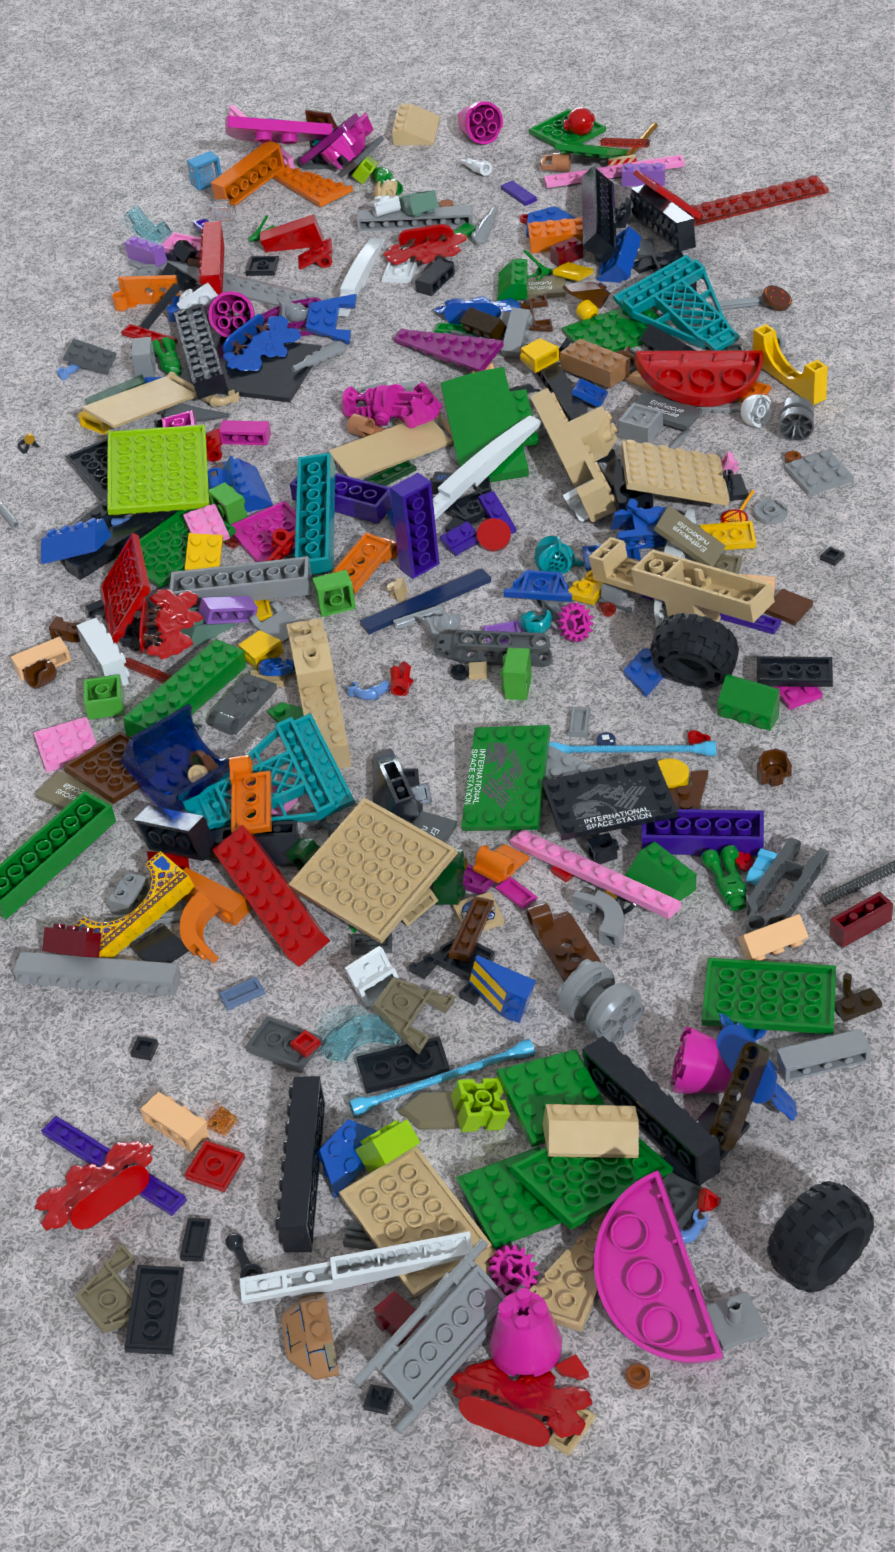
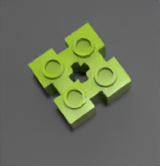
(480, 1104)

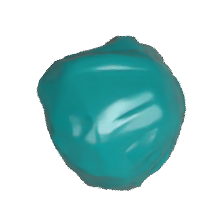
(536, 623)

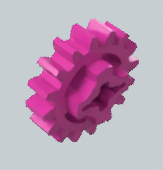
(573, 622)
(504, 1263)

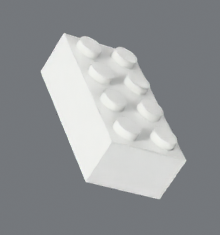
(101, 651)

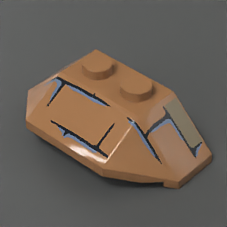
(310, 1337)

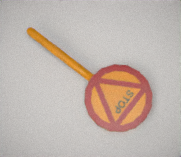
(736, 515)

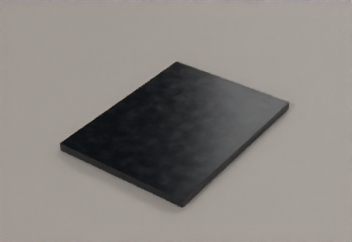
(273, 380)

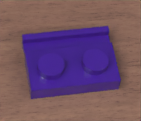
(460, 538)

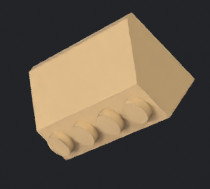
(591, 1131)

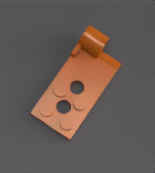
(134, 290)
(373, 552)

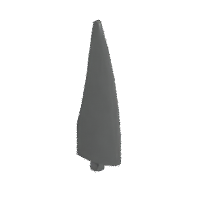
(199, 413)

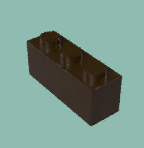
(482, 324)

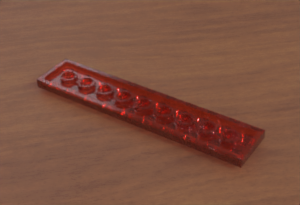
(759, 199)

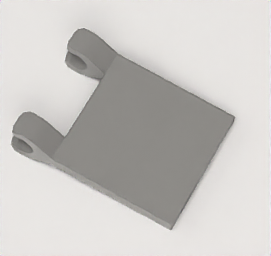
(276, 624)

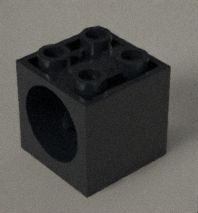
(622, 496)

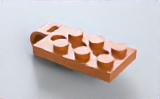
(240, 775)

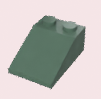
(419, 202)
(202, 632)

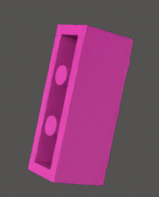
(245, 432)

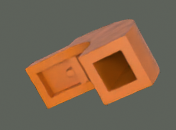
(192, 924)

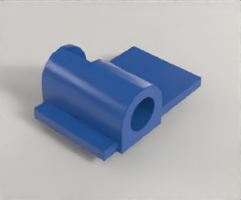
(223, 475)

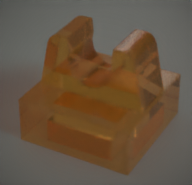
(222, 1121)

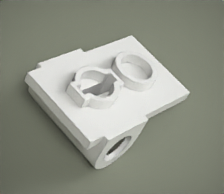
(384, 205)
(203, 295)

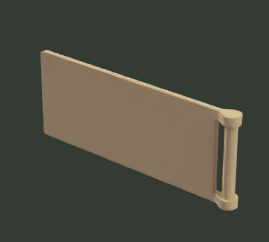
(142, 400)
(390, 447)

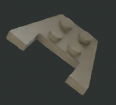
(401, 1005)
(106, 1296)

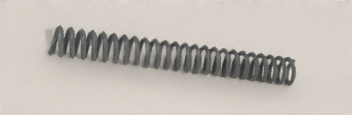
(859, 882)

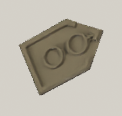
(431, 1111)

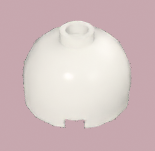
(756, 407)

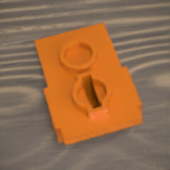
(500, 863)

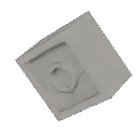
(143, 357)
(640, 423)

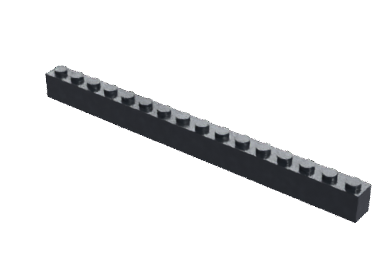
(556, 381)

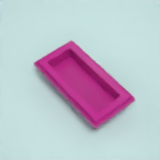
(516, 893)

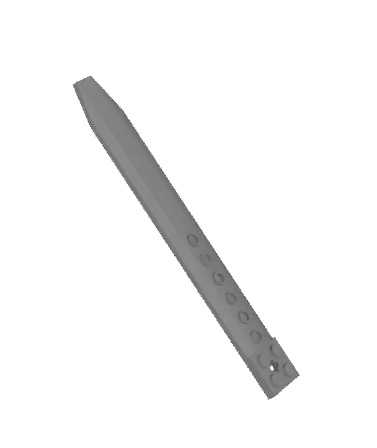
(251, 288)

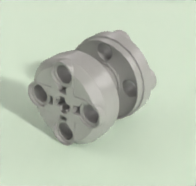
(595, 997)

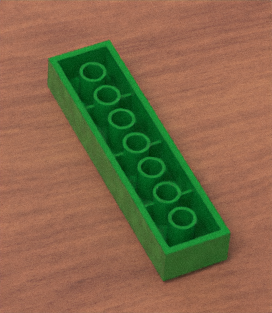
(190, 685)
(52, 850)

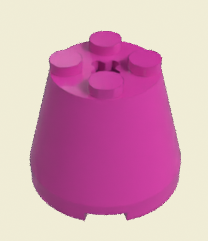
(481, 122)
(222, 312)
(699, 1065)
(525, 1335)

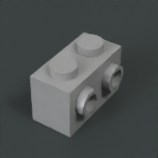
(128, 894)

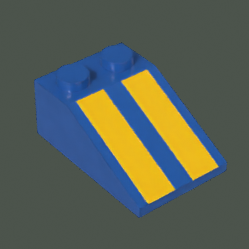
(502, 988)

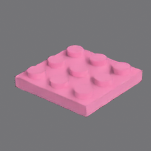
(64, 742)

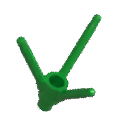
(256, 235)
(541, 270)

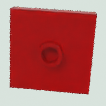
(214, 1166)

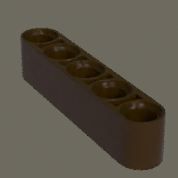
(737, 1084)

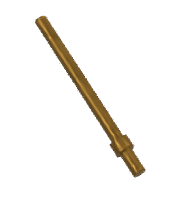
(645, 136)

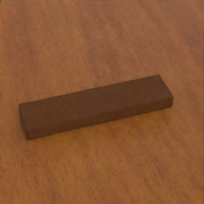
(471, 929)

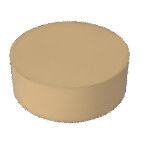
(197, 772)

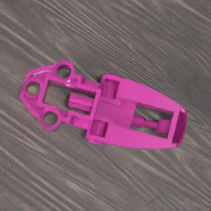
(349, 143)
(393, 402)

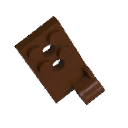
(557, 930)

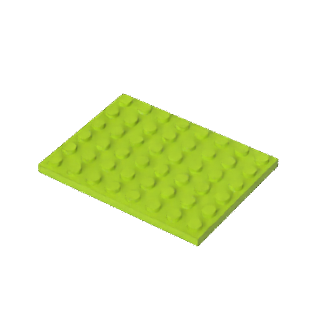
(157, 470)

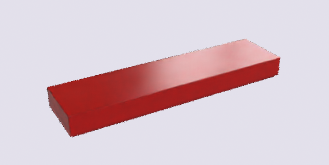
(133, 331)

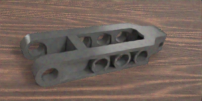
(458, 650)
(785, 868)

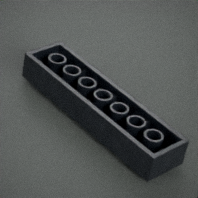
(663, 217)
(656, 1111)
(301, 1165)

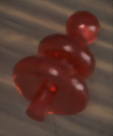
(608, 608)

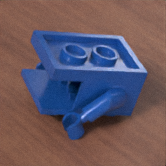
(638, 526)

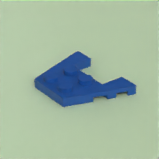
(324, 316)

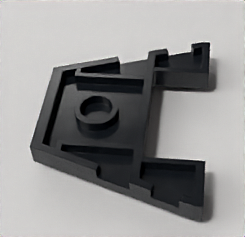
(469, 507)
(458, 967)

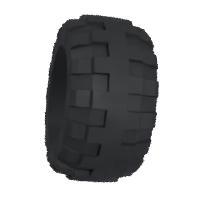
(694, 650)
(820, 1236)

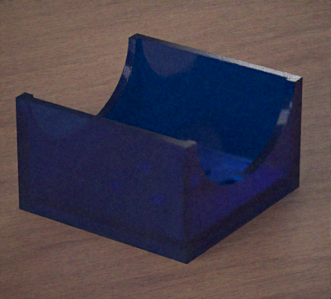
(161, 760)

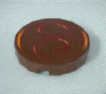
(777, 298)

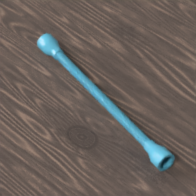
(705, 748)
(363, 1104)

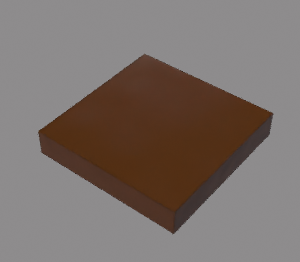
(789, 607)

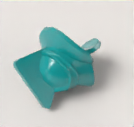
(555, 556)

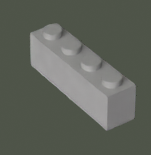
(823, 1055)

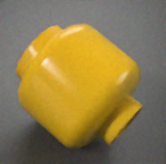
(586, 310)

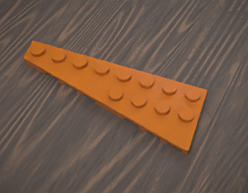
(312, 185)

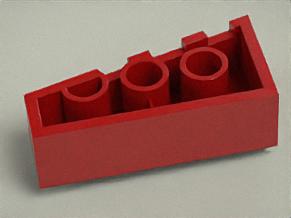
(292, 235)

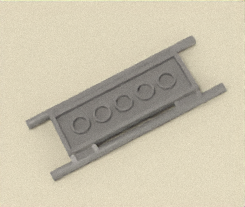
(442, 1340)

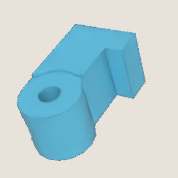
(760, 866)

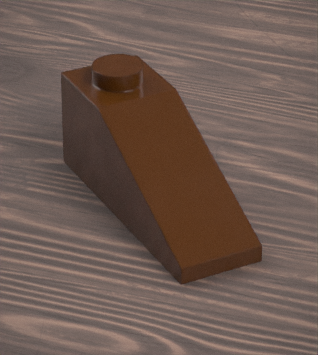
(589, 291)

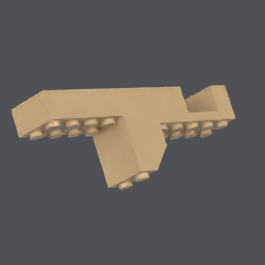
(579, 447)
(682, 583)
(318, 685)

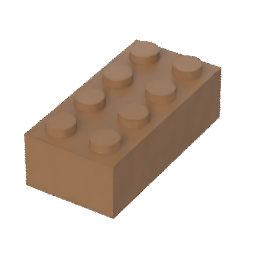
(595, 363)

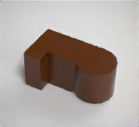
(65, 630)

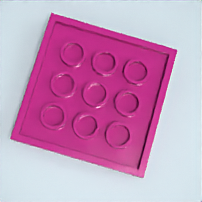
(256, 531)

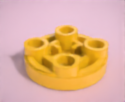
(675, 772)

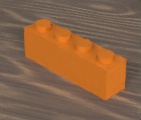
(231, 905)

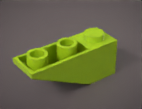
(365, 169)

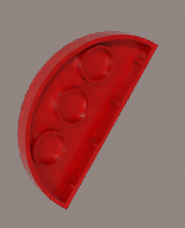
(700, 376)

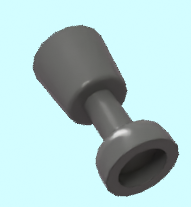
(319, 824)

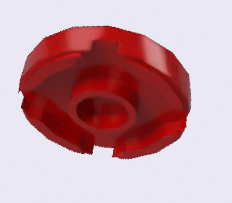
(493, 534)

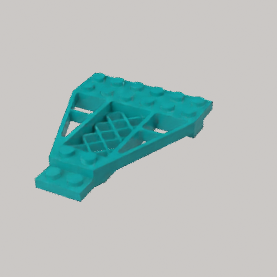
(667, 283)
(314, 766)

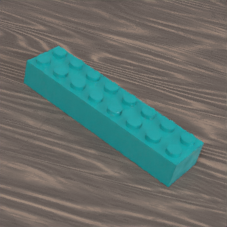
(316, 511)

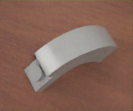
(608, 910)

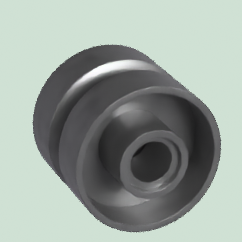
(796, 419)

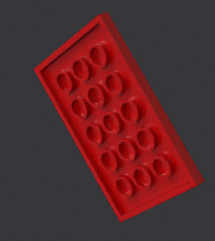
(125, 588)

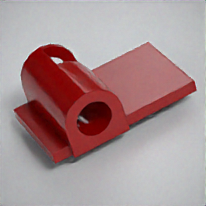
(319, 253)
(213, 445)
(281, 544)

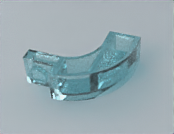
(147, 229)
(356, 1032)

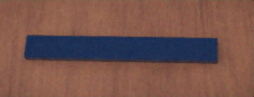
(426, 600)

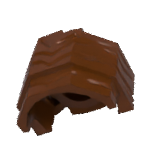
(773, 767)

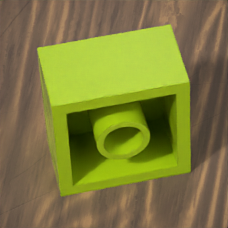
(387, 1144)

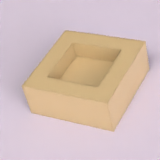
(478, 670)

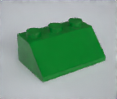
(513, 280)
(749, 702)
(662, 872)

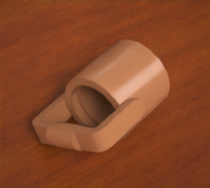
(560, 162)
(362, 426)

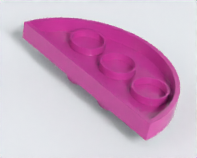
(274, 130)
(650, 1279)

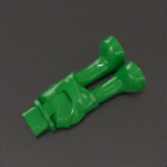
(382, 174)
(168, 361)
(731, 887)

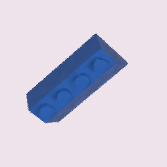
(621, 263)
(250, 486)
(74, 540)

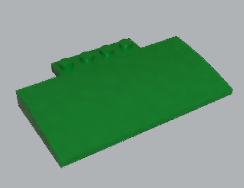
(482, 410)

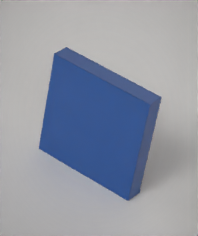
(589, 392)

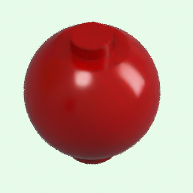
(580, 121)

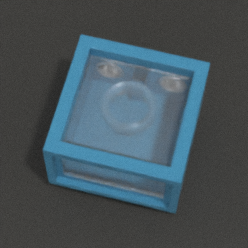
(204, 170)

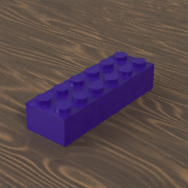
(357, 498)
(415, 525)
(704, 830)

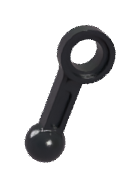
(234, 1243)

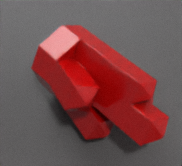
(400, 679)

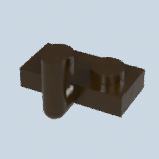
(856, 1004)

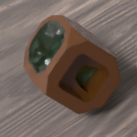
(201, 758)

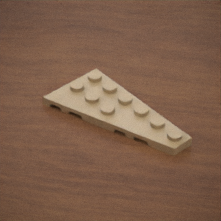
(570, 1282)

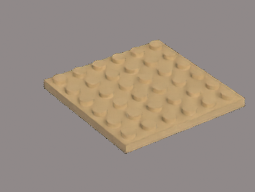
(674, 472)
(373, 869)

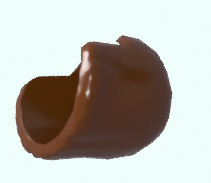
(40, 673)

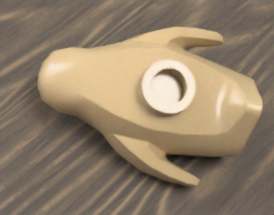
(389, 188)

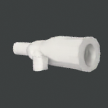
(481, 167)

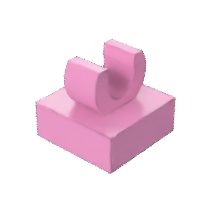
(729, 463)

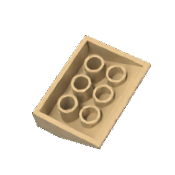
(414, 126)

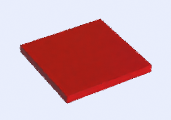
(667, 194)

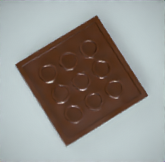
(102, 769)

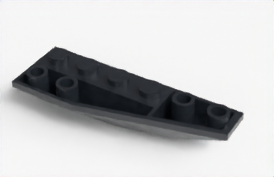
(391, 786)
(275, 842)

